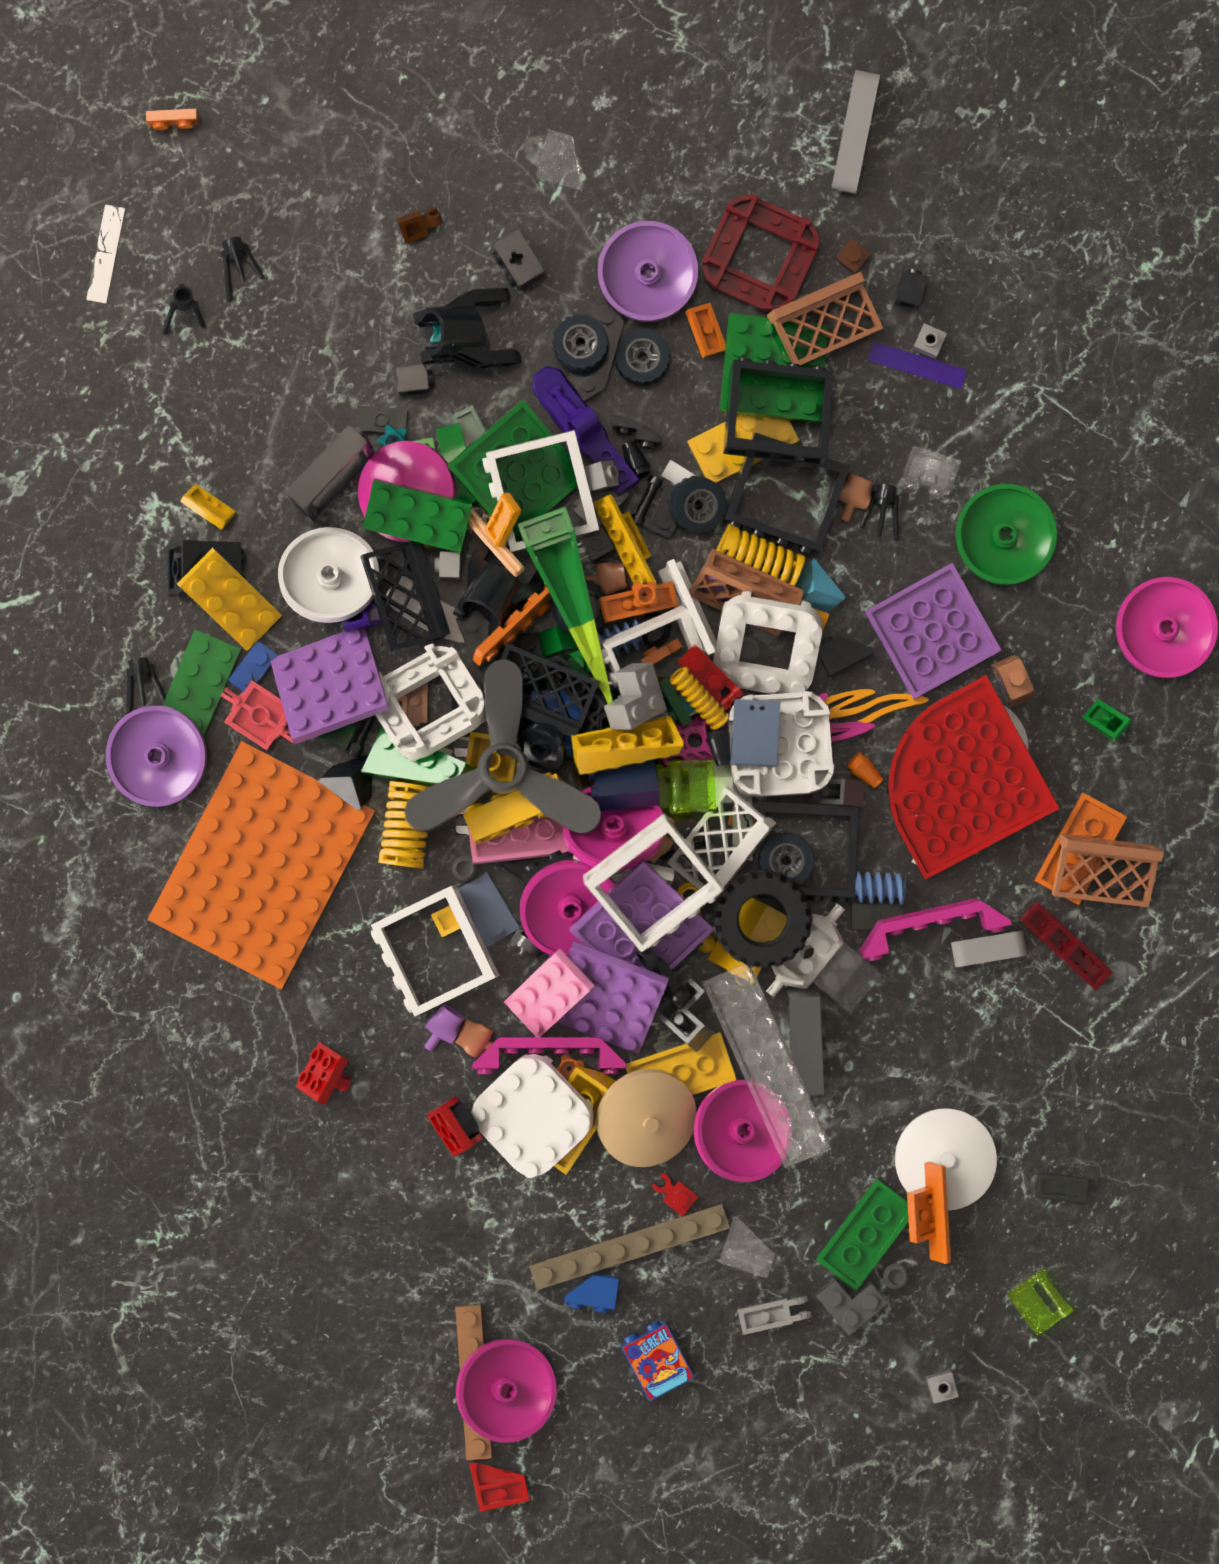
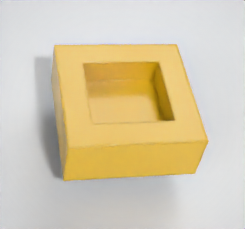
(445, 921)

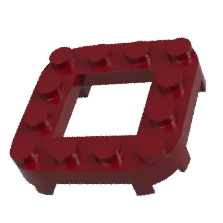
(771, 219)

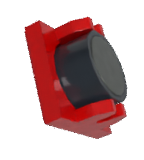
(455, 1126)

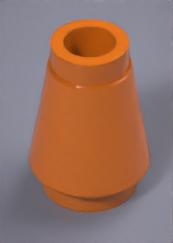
(864, 769)

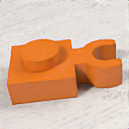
(655, 656)

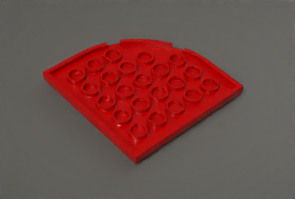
(963, 779)

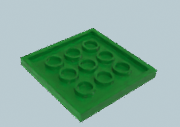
(770, 396)
(532, 477)

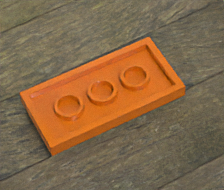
(1086, 819)

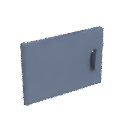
(755, 732)
(488, 909)

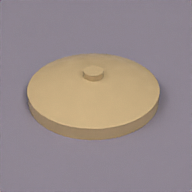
(646, 1117)

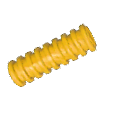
(699, 698)

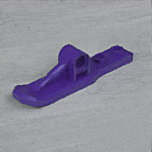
(571, 414)

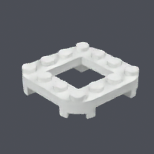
(772, 614)
(445, 730)

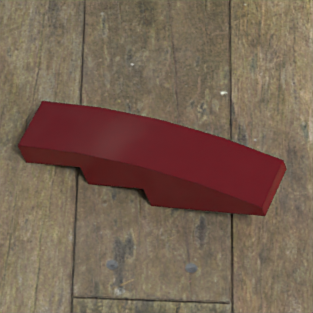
(1065, 945)

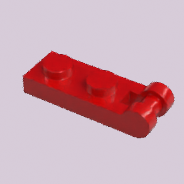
(710, 677)

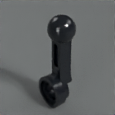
(678, 993)

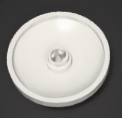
(325, 575)
(949, 1140)

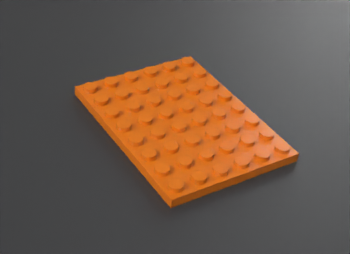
(261, 865)

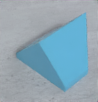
(818, 588)

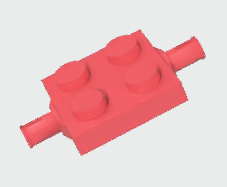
(257, 715)

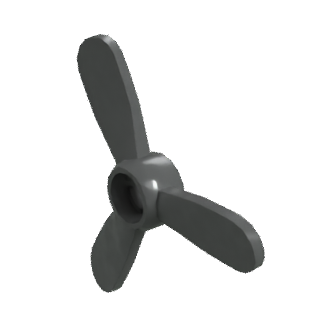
(550, 796)

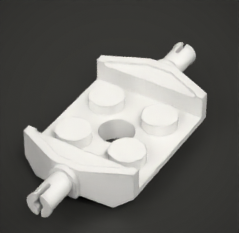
(825, 941)

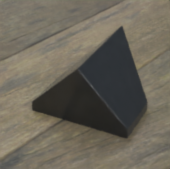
(349, 782)

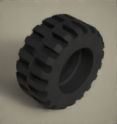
(763, 953)

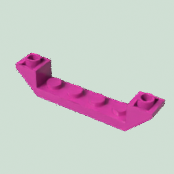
(876, 942)
(607, 1058)

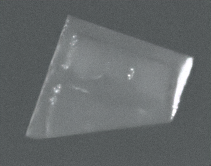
(558, 162)
(746, 1251)

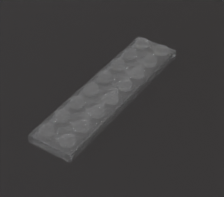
(767, 1065)

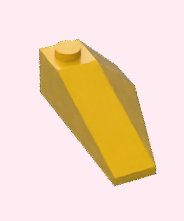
(589, 1085)

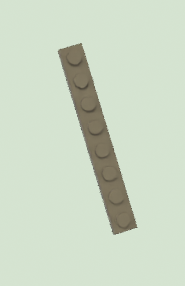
(629, 1246)

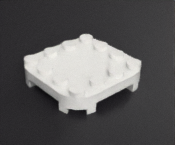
(802, 753)
(533, 1115)

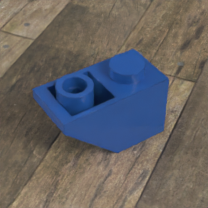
(594, 1291)

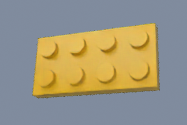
(709, 445)
(229, 599)
(698, 1070)

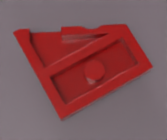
(497, 1486)

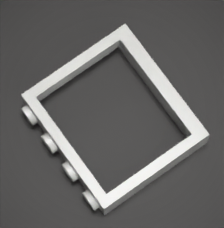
(496, 486)
(686, 626)
(626, 853)
(470, 932)

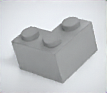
(639, 697)

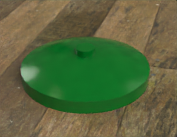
(1006, 534)

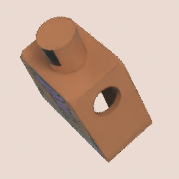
(1013, 681)

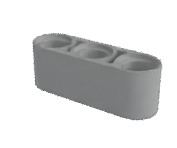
(989, 948)

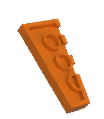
(536, 606)

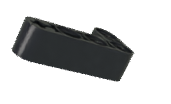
(597, 717)

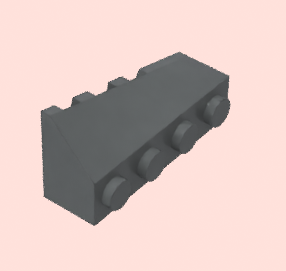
(806, 1037)

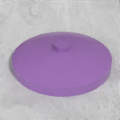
(647, 271)
(156, 755)

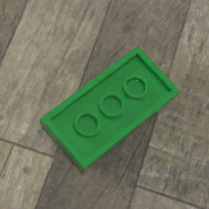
(417, 515)
(202, 678)
(865, 1235)

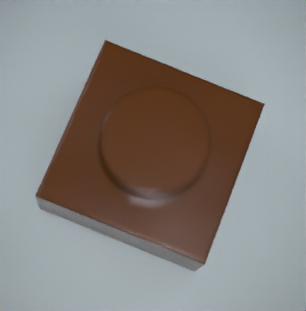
(853, 256)

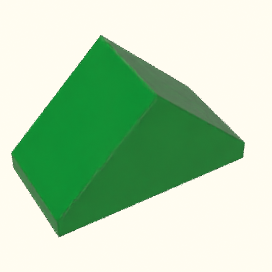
(555, 641)
(1107, 720)

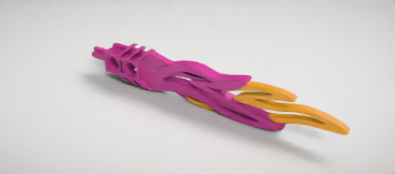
(851, 729)

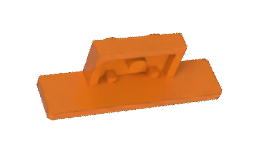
(930, 1213)

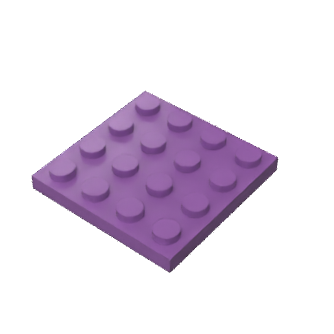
(932, 631)
(329, 684)
(644, 901)
(620, 1002)

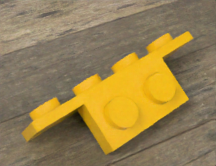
(626, 539)

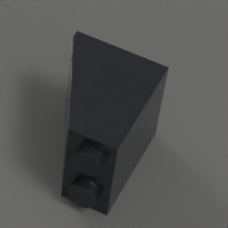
(187, 553)

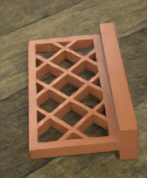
(821, 298)
(745, 578)
(1106, 849)

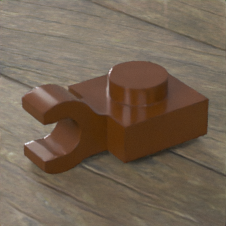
(415, 225)

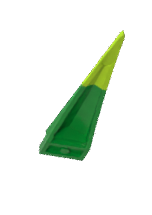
(556, 556)

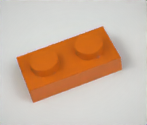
(182, 118)
(706, 330)

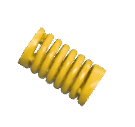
(759, 548)
(401, 839)

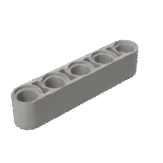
(855, 131)

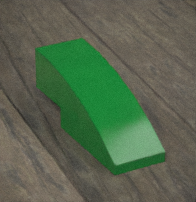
(451, 445)

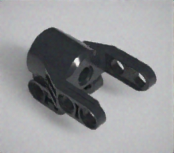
(464, 331)
(494, 589)

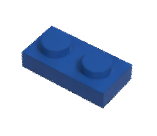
(253, 666)

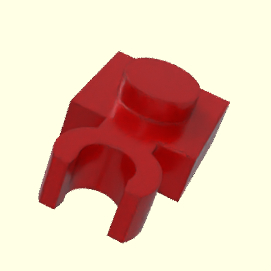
(678, 1196)

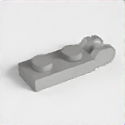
(771, 1314)

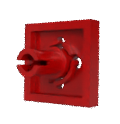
(323, 1074)

